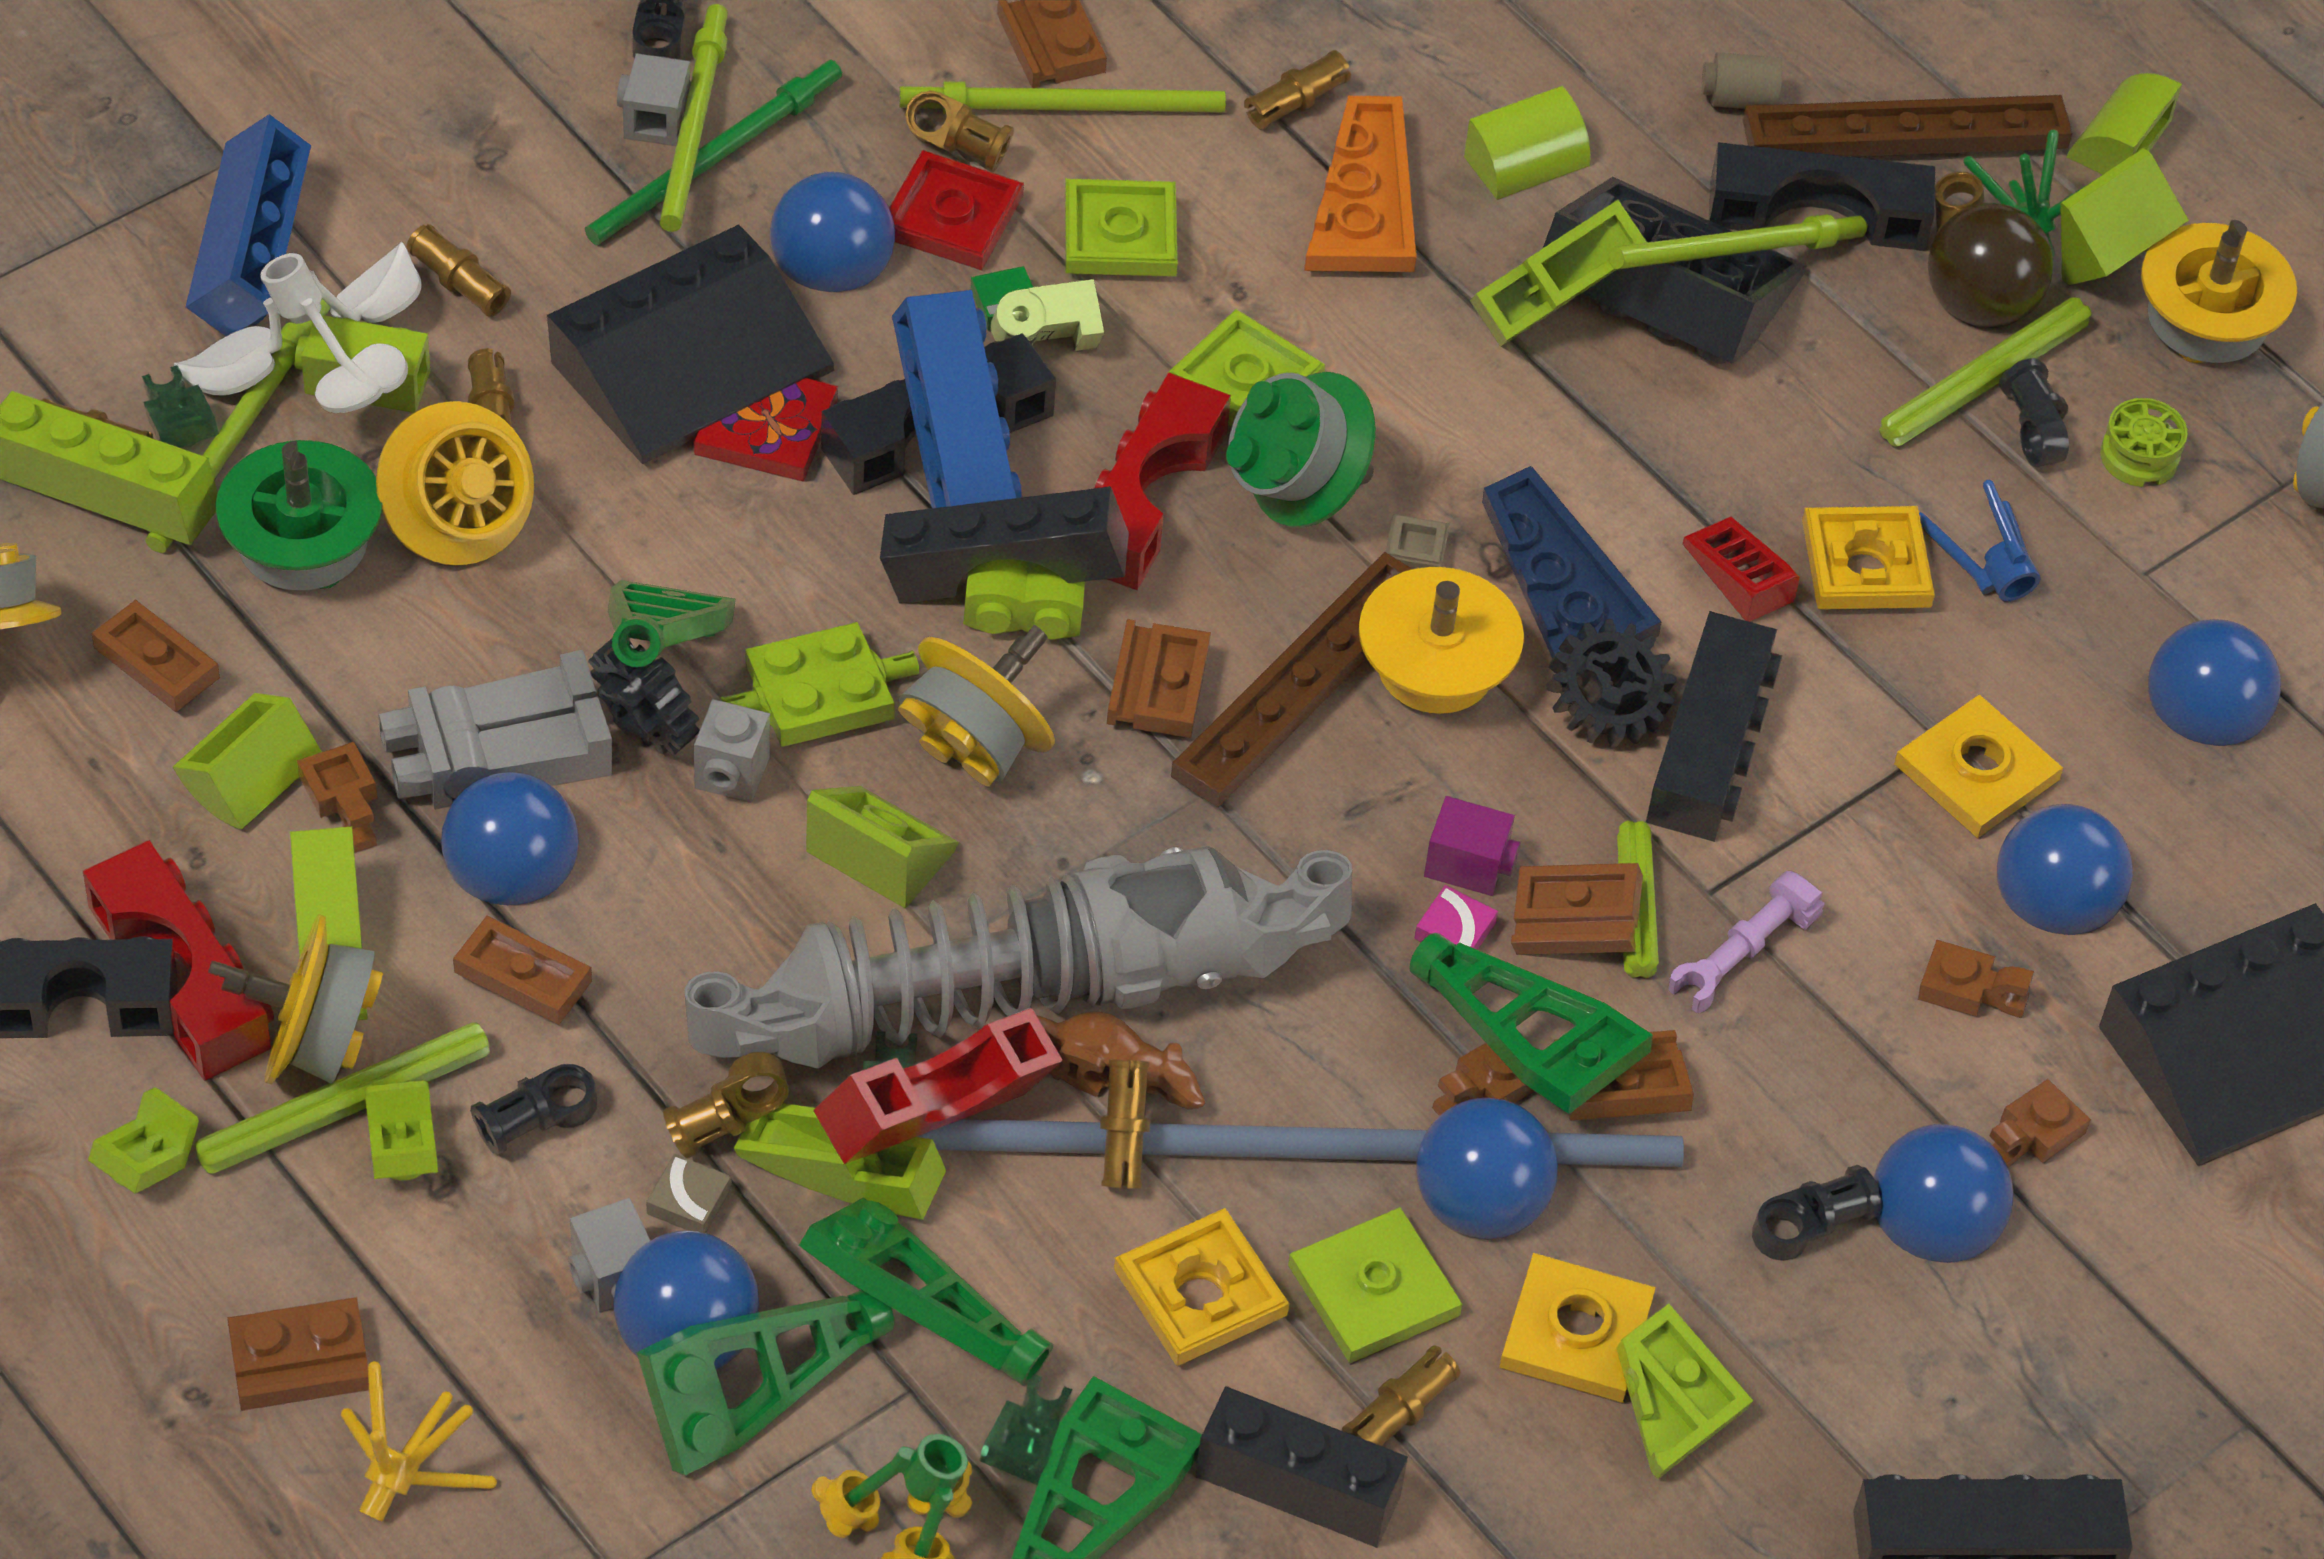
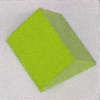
(2116, 218)
(875, 842)

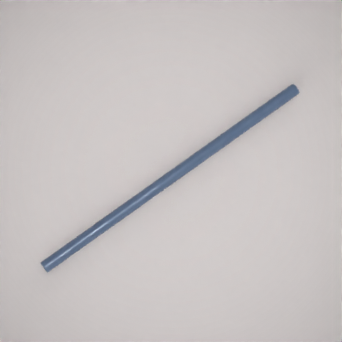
(1281, 1142)

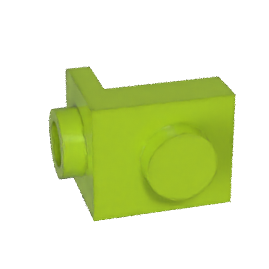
(401, 1130)
(149, 1146)

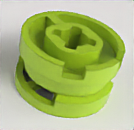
(2142, 445)

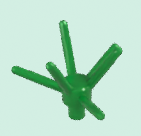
(2028, 202)

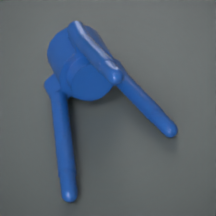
(2007, 563)

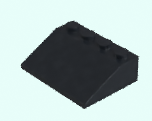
(1708, 301)
(686, 343)
(2229, 1035)

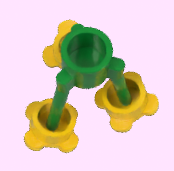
(936, 1484)

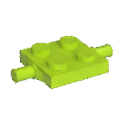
(822, 683)

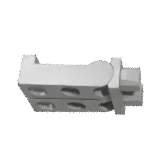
(521, 724)

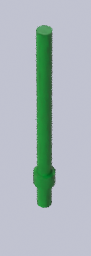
(791, 99)

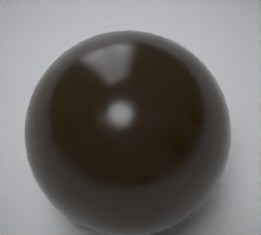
(1990, 265)

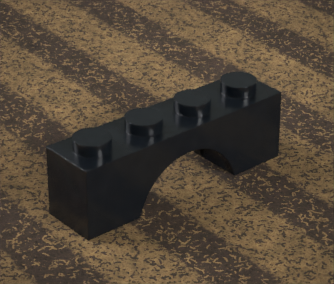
(1761, 182)
(870, 433)
(1067, 532)

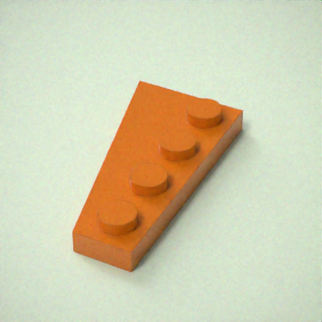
(1367, 194)

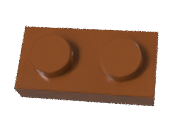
(155, 655)
(522, 969)

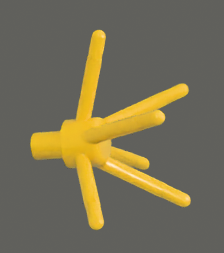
(398, 1470)

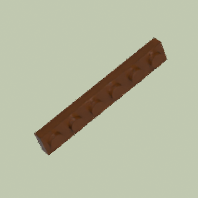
(1910, 125)
(1282, 694)

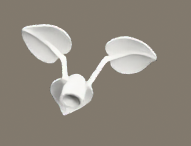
(296, 294)

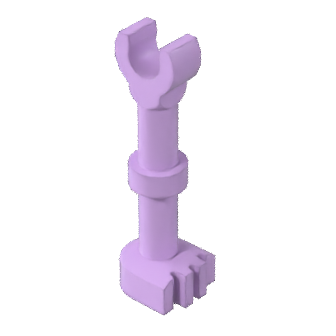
(1791, 898)

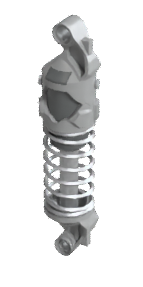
(1097, 935)

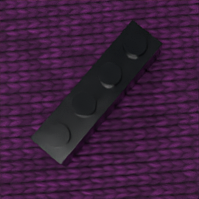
(1712, 727)
(1992, 1518)

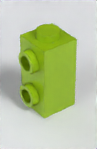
(353, 336)

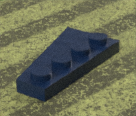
(1560, 564)

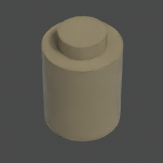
(1742, 80)

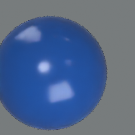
(832, 232)
(2215, 682)
(509, 839)
(2065, 869)
(1486, 1168)
(1943, 1193)
(680, 1284)

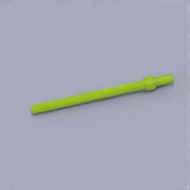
(708, 52)
(1071, 98)
(1813, 232)
(248, 409)

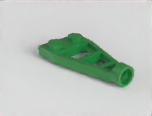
(663, 618)
(1568, 1069)
(868, 1235)
(688, 1390)
(1129, 1438)

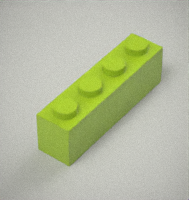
(105, 468)

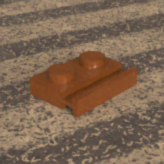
(1052, 39)
(1159, 678)
(1577, 908)
(1650, 1086)
(298, 1353)

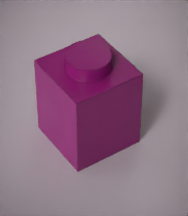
(1471, 846)

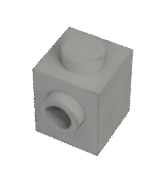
(654, 99)
(732, 750)
(601, 1248)

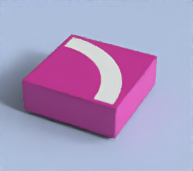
(1457, 919)

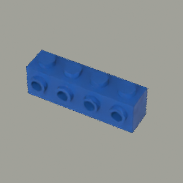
(247, 224)
(954, 399)

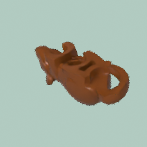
(1095, 1037)

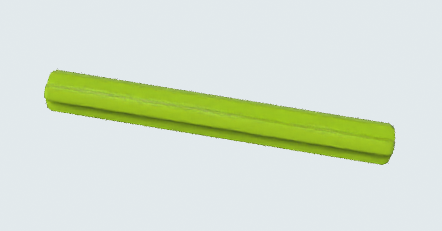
(1984, 372)
(338, 1098)

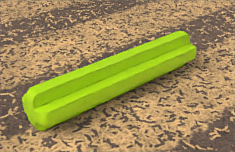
(1635, 846)

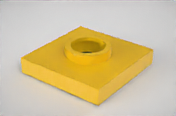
(1882, 532)
(1975, 795)
(1207, 1251)
(1547, 1351)

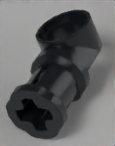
(651, 24)
(2042, 412)
(532, 1107)
(1816, 1211)

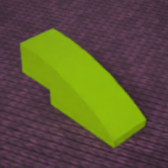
(1555, 274)
(326, 886)
(798, 1149)

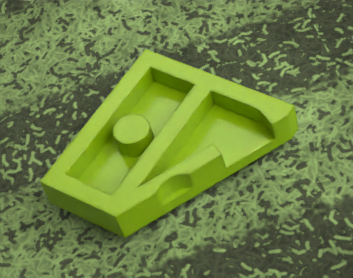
(1676, 1389)

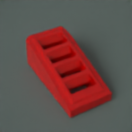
(1750, 599)

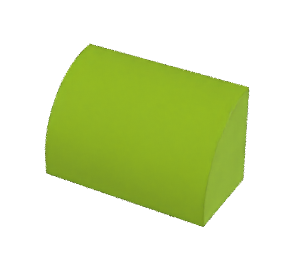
(2127, 122)
(1528, 143)
(247, 759)

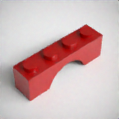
(1175, 433)
(146, 897)
(900, 1103)

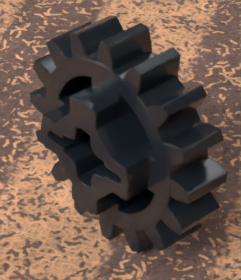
(1587, 687)
(645, 699)

